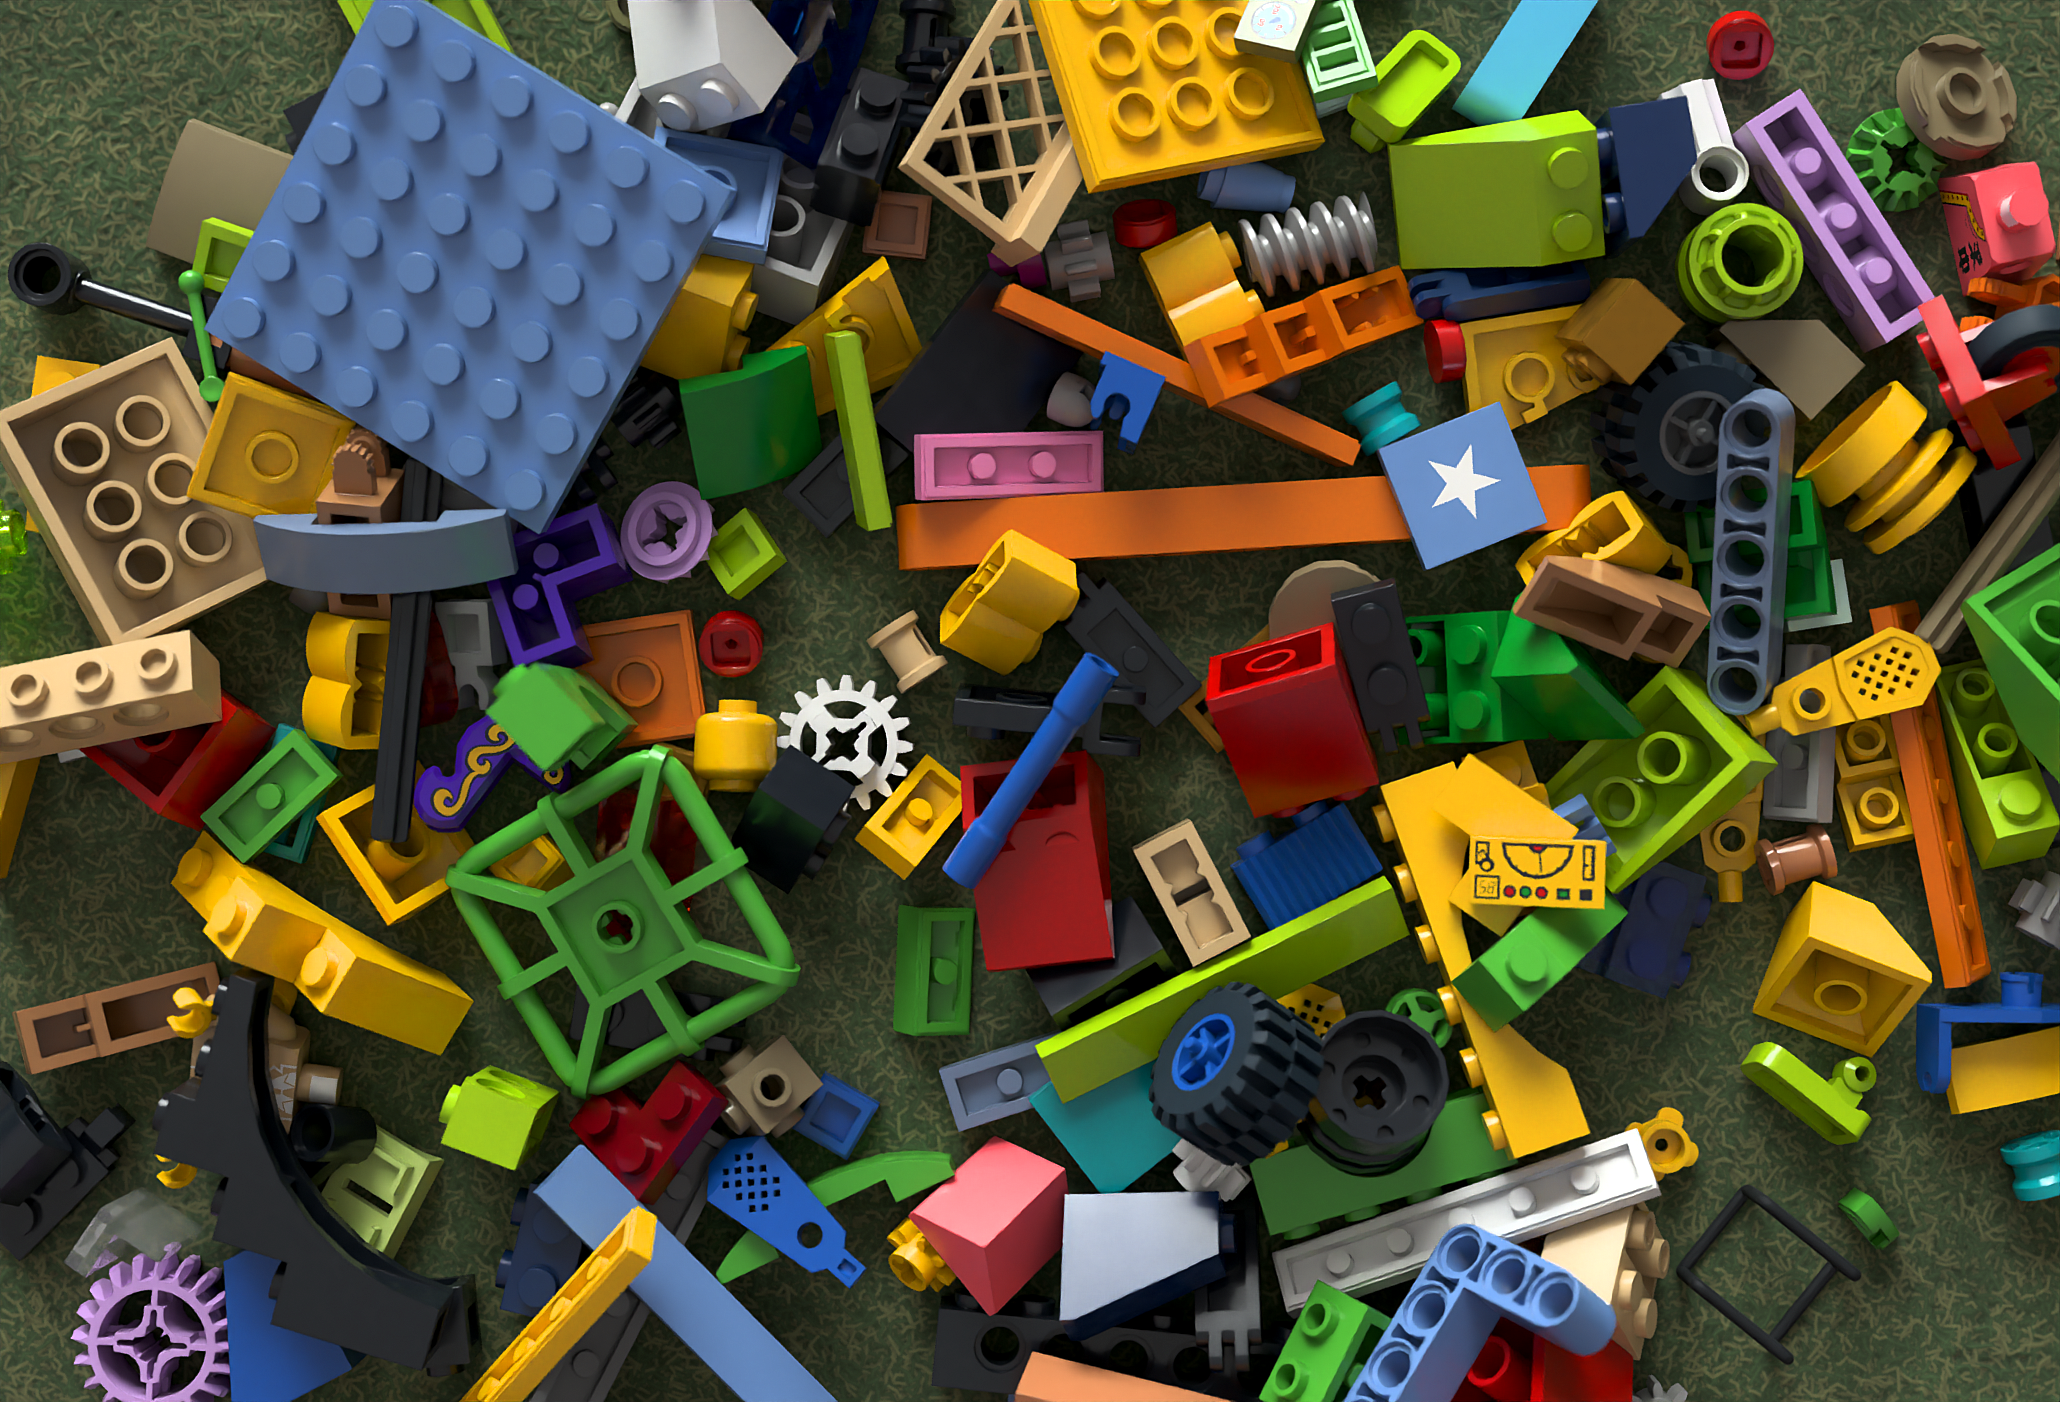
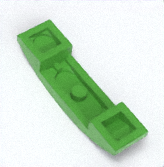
(904, 1172)

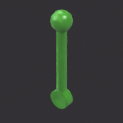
(192, 284)

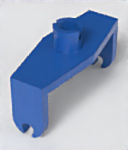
(2019, 1004)

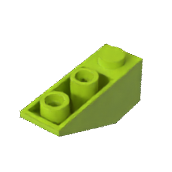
(1992, 770)

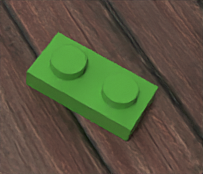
(271, 796)

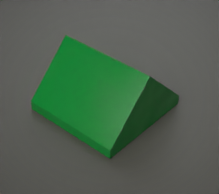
(1561, 684)

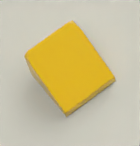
(535, 865)

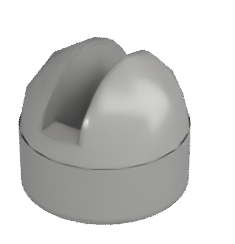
(1071, 400)

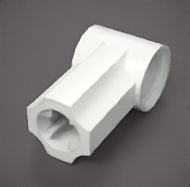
(1713, 149)

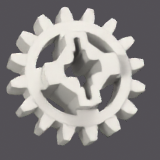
(825, 721)

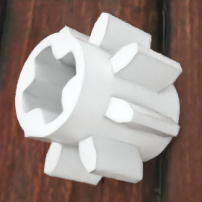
(1204, 1173)

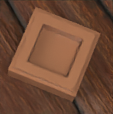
(899, 227)

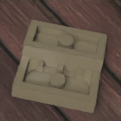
(215, 178)

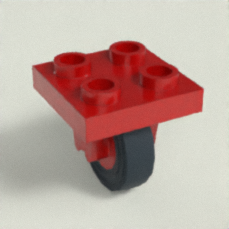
(1992, 370)

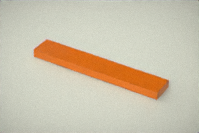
(1248, 409)
(1937, 823)

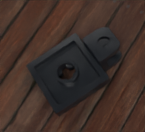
(993, 709)

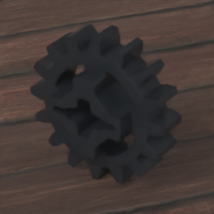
(925, 90)

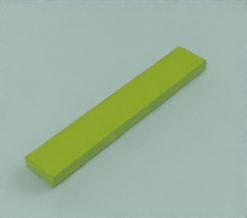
(1272, 962)

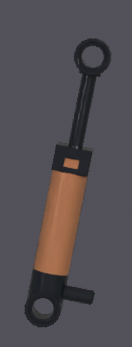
(78, 289)

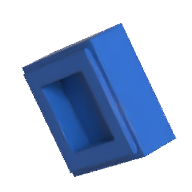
(836, 1115)

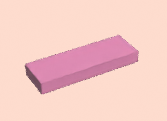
(1008, 464)

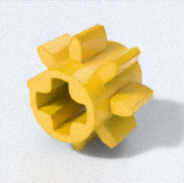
(916, 1260)

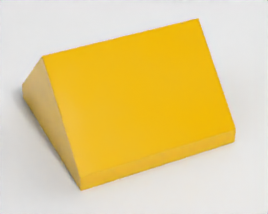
(395, 876)

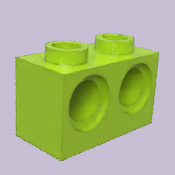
(498, 1116)

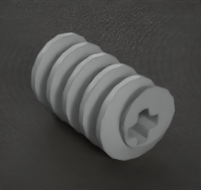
(1309, 244)

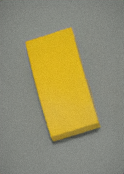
(1869, 785)
(2005, 1070)

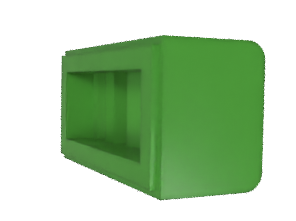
(1332, 42)

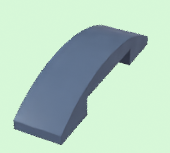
(387, 557)

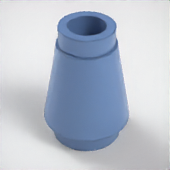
(1247, 188)

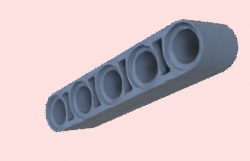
(1768, 527)

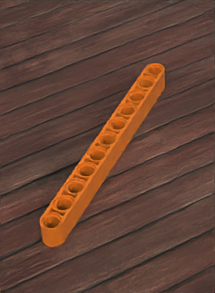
(1192, 519)

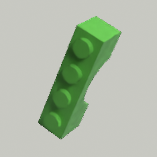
(559, 716)
(1302, 1188)

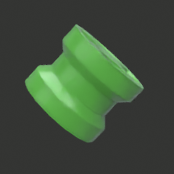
(1417, 999)

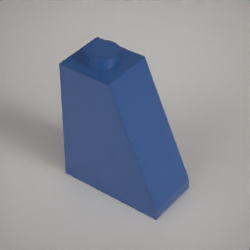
(264, 1358)

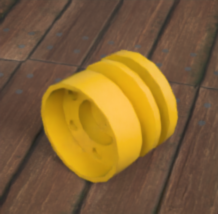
(1895, 478)

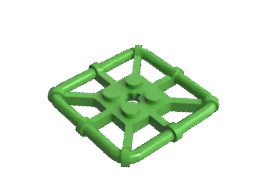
(635, 886)

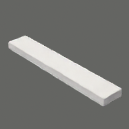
(1510, 1205)

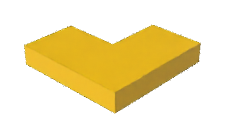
(1493, 806)

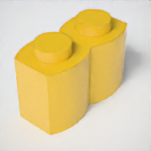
(1198, 285)
(1606, 531)
(1009, 603)
(347, 680)

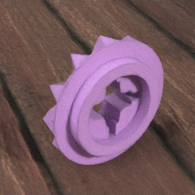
(646, 523)

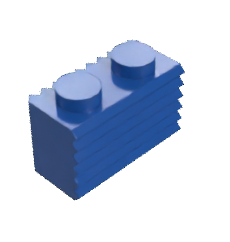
(1304, 864)

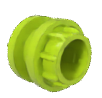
(1767, 241)

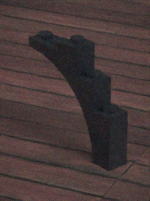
(267, 1204)

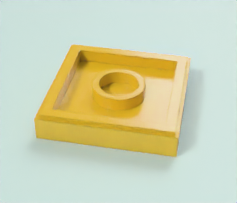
(267, 450)

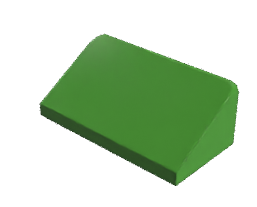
(934, 970)

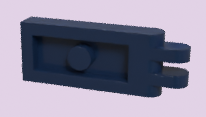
(1493, 291)

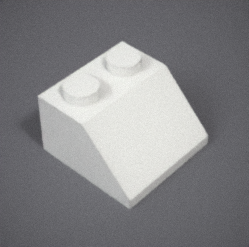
(706, 60)

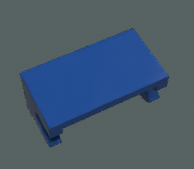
(1128, 390)

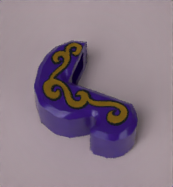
(481, 762)

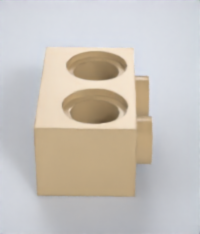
(1191, 892)

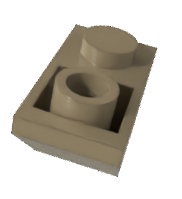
(1791, 357)

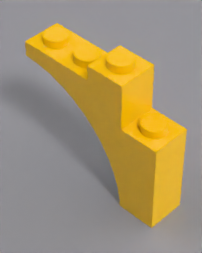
(331, 963)

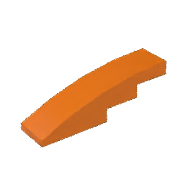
(1302, 335)

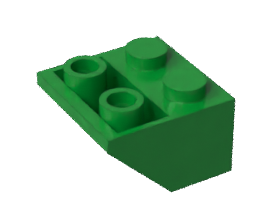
(1455, 669)

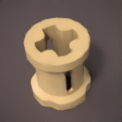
(907, 651)

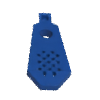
(786, 1213)

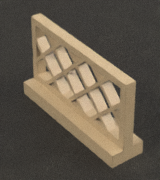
(1049, 181)

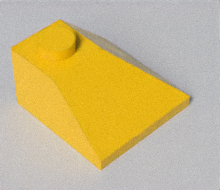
(1841, 972)

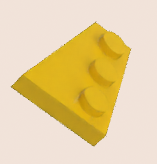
(876, 313)
(1520, 364)

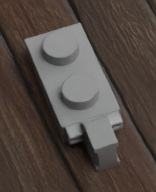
(1804, 778)

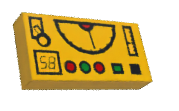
(1537, 872)

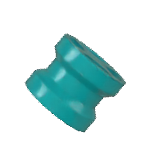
(1381, 418)
(2035, 1165)

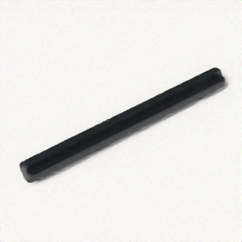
(405, 675)

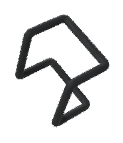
(1772, 1341)

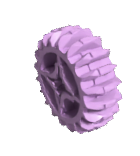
(110, 1340)

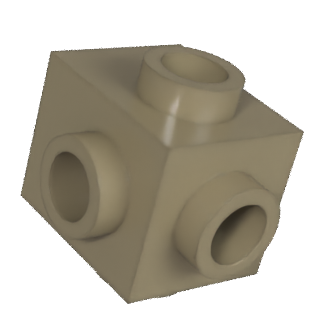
(785, 1084)

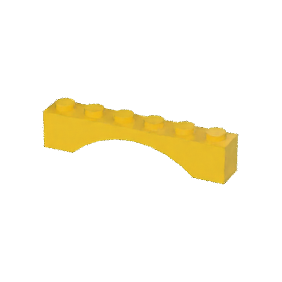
(1525, 1090)

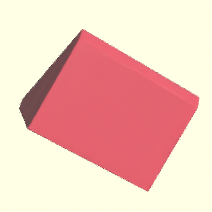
(996, 1220)

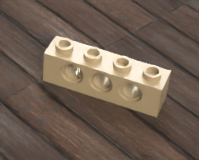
(107, 695)

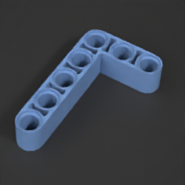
(1458, 1303)

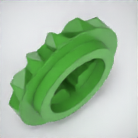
(1872, 164)

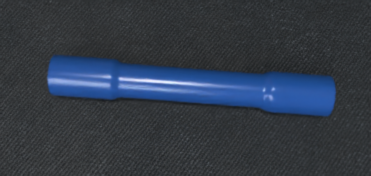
(1070, 711)

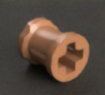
(1795, 859)

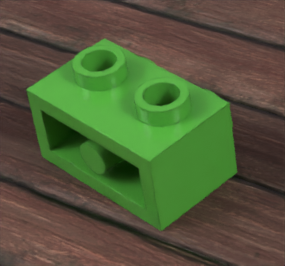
(1325, 1348)

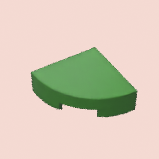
(1867, 1218)

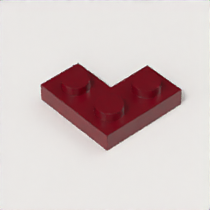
(654, 1139)

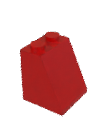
(1291, 722)
(1529, 1368)

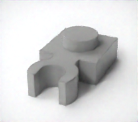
(473, 646)

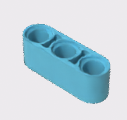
(1521, 60)

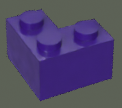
(555, 570)

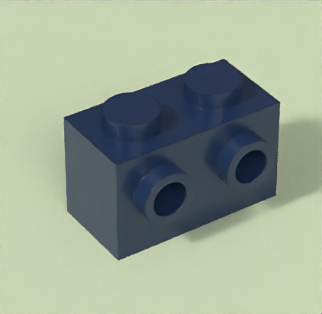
(542, 1257)

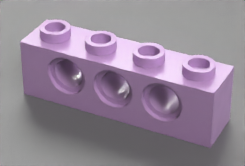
(1835, 219)

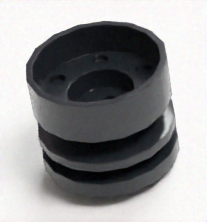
(1393, 1066)

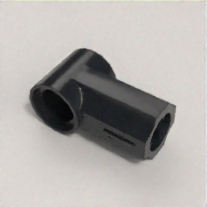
(330, 1137)

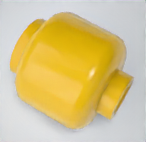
(735, 746)

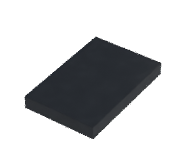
(974, 373)

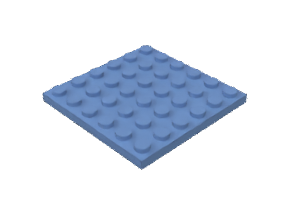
(468, 258)

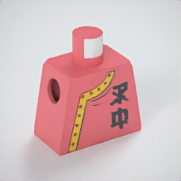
(1997, 222)

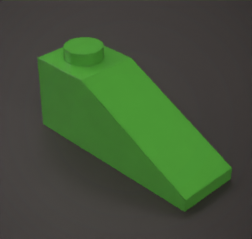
(1533, 958)

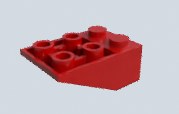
(1051, 881)

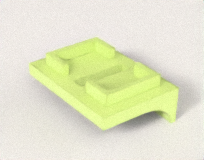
(394, 1174)

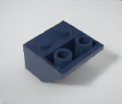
(1642, 162)

